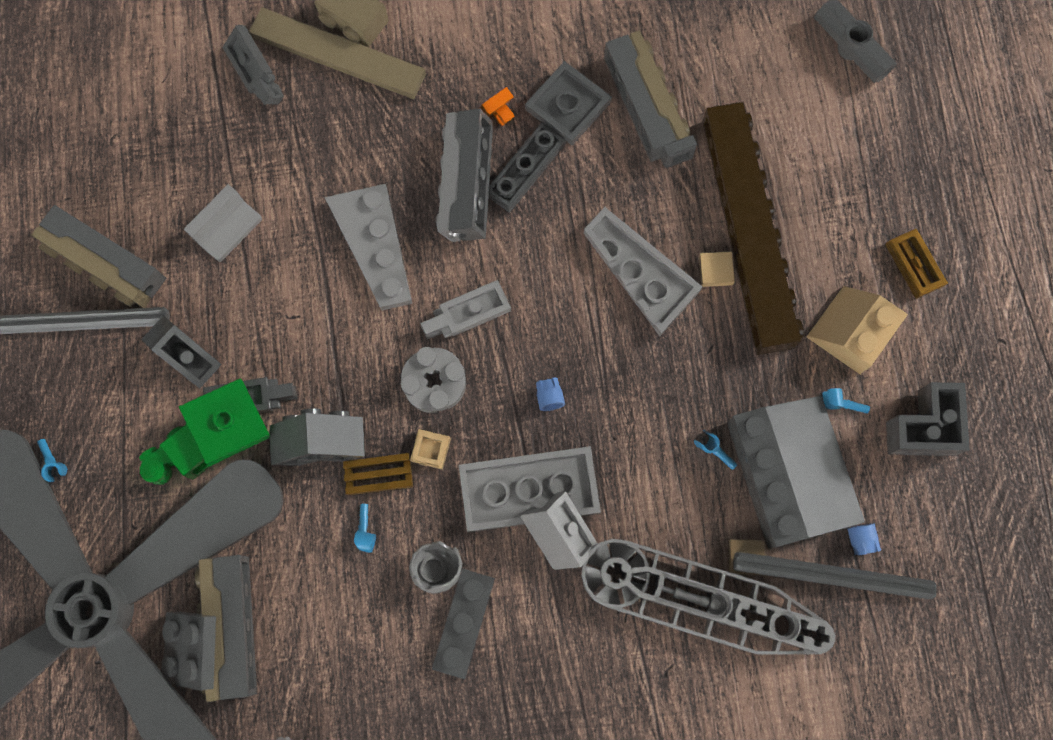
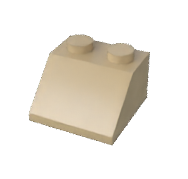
(857, 327)

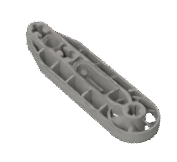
(723, 605)

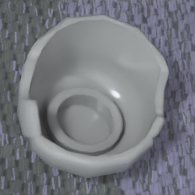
(435, 567)

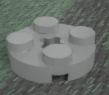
(425, 363)

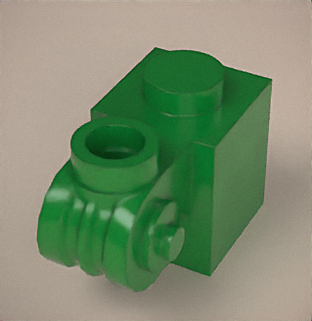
(178, 451)

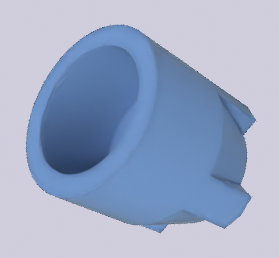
(549, 395)
(864, 539)

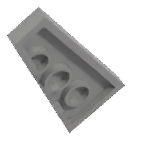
(372, 236)
(644, 272)

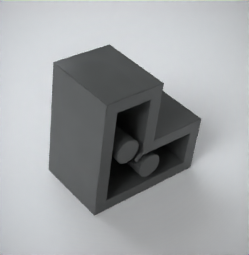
(938, 428)
(316, 438)

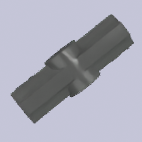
(866, 52)

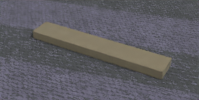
(337, 53)

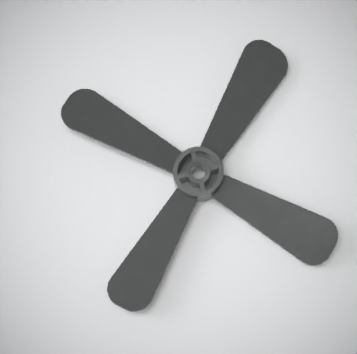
(216, 517)

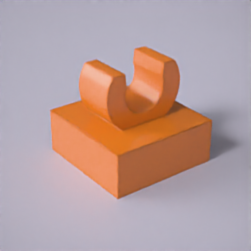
(497, 106)

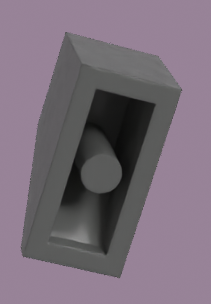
(181, 352)

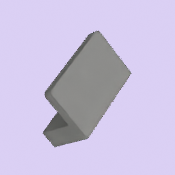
(223, 223)
(560, 532)

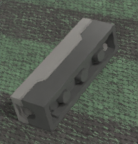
(465, 176)

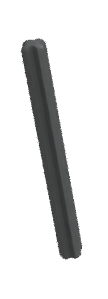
(81, 320)
(834, 575)

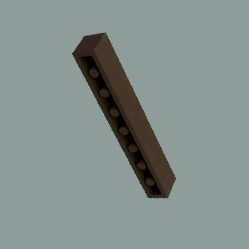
(751, 229)

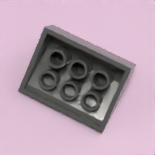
(794, 471)

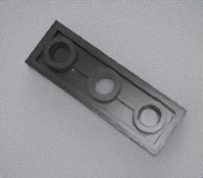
(515, 180)

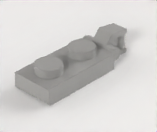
(467, 311)

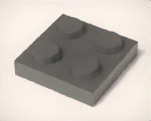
(568, 103)
(189, 650)

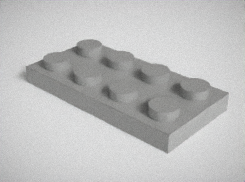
(505, 488)

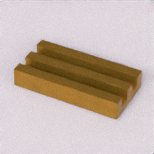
(905, 268)
(349, 476)

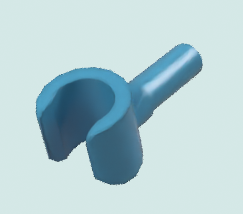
(834, 400)
(713, 446)
(50, 462)
(363, 540)

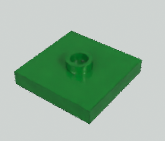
(224, 422)

